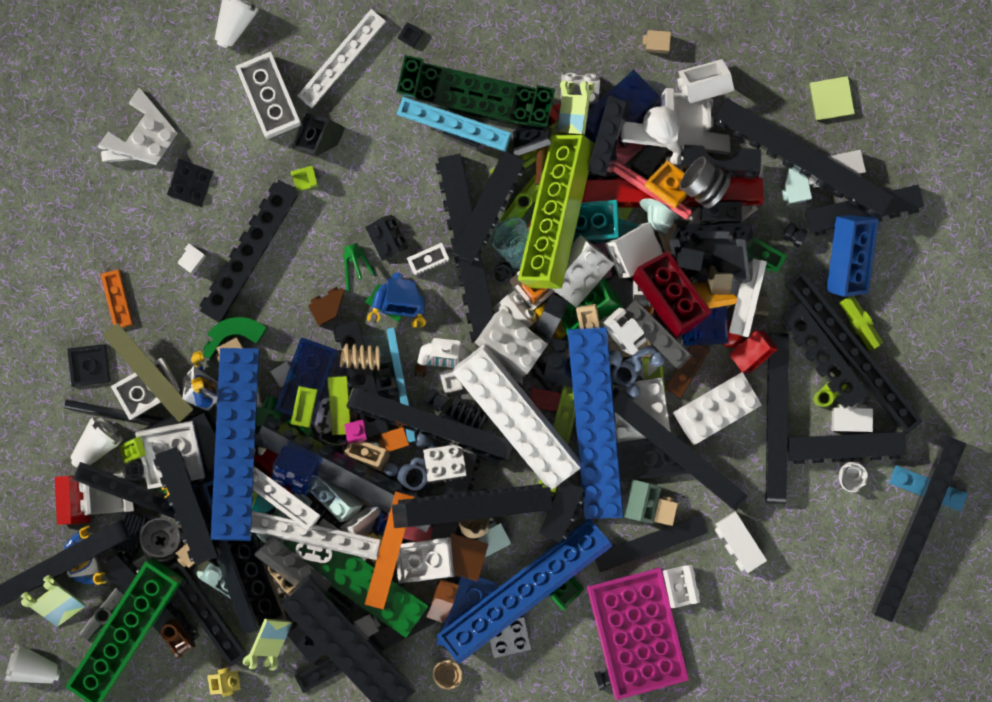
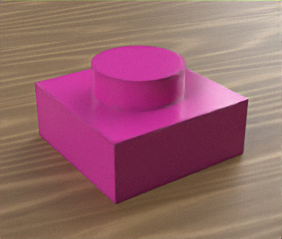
(355, 431)

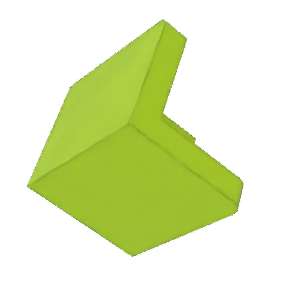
(304, 178)

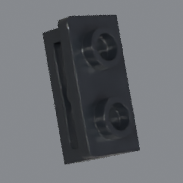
(386, 237)

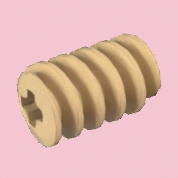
(360, 357)

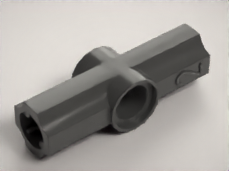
(95, 624)

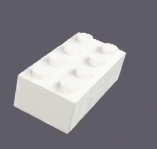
(268, 95)
(717, 408)

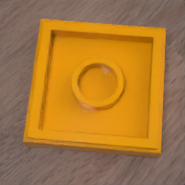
(666, 184)
(714, 300)

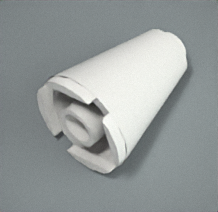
(233, 20)
(95, 442)
(30, 667)

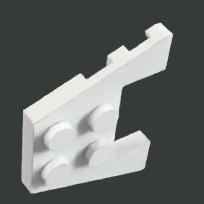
(150, 136)

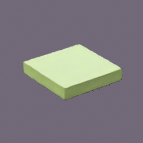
(832, 98)

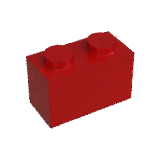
(753, 351)

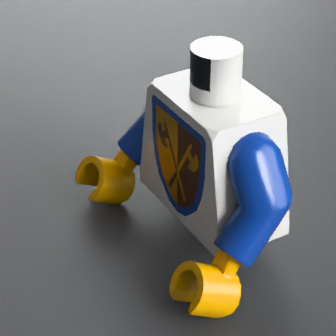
(199, 387)
(90, 571)

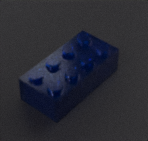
(630, 88)
(308, 369)

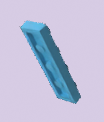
(915, 482)

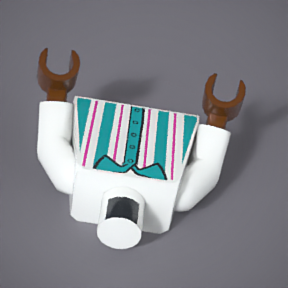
(441, 353)

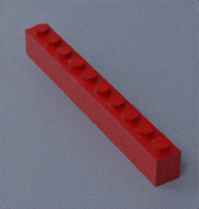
(629, 196)

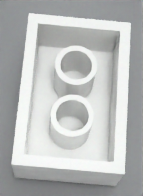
(584, 270)
(511, 343)

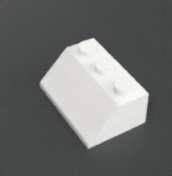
(136, 396)

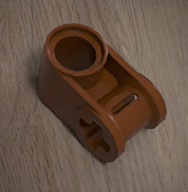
(177, 639)

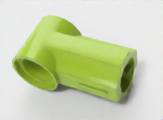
(825, 390)

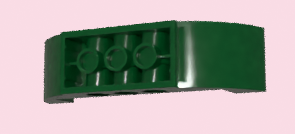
(475, 94)

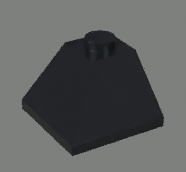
(317, 135)

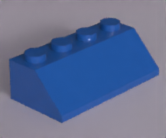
(852, 255)

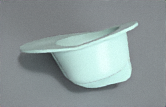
(659, 215)

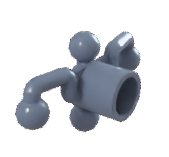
(634, 364)
(417, 464)

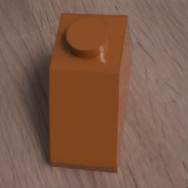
(442, 600)

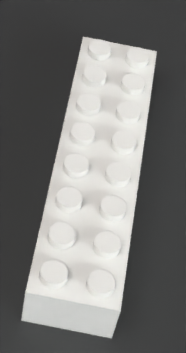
(517, 417)

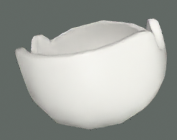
(853, 476)

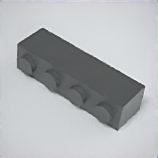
(658, 335)
(288, 563)

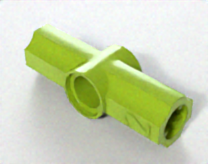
(515, 210)
(860, 323)

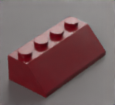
(671, 294)

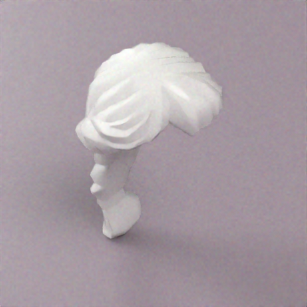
(664, 127)

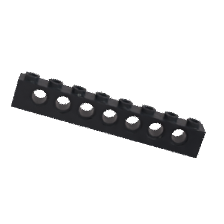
(219, 312)

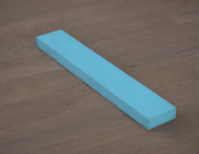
(454, 124)
(399, 375)

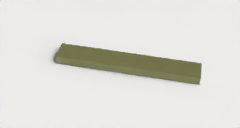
(148, 372)

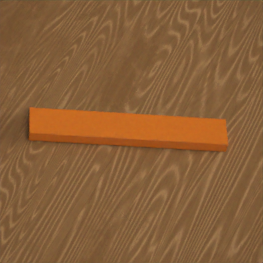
(386, 559)

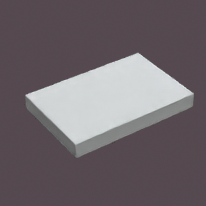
(425, 560)

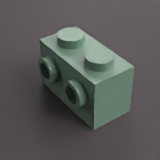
(641, 501)

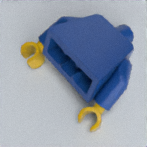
(399, 298)

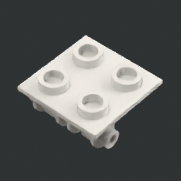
(444, 463)

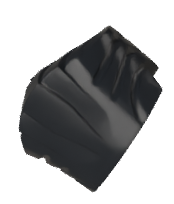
(336, 442)

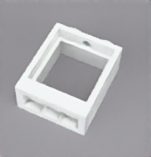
(705, 81)

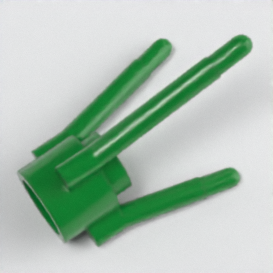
(353, 253)

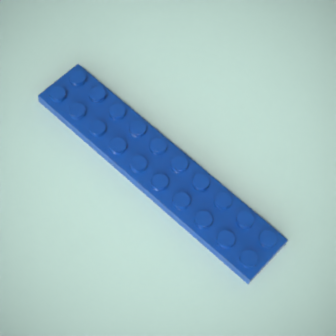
(595, 422)
(235, 444)
(524, 591)

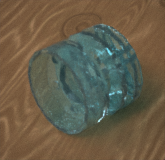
(510, 240)

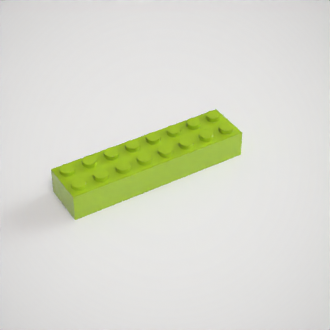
(556, 212)

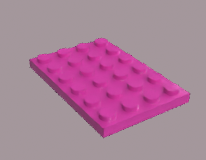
(637, 633)

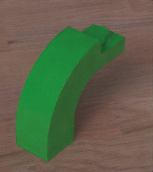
(230, 327)

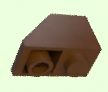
(327, 308)

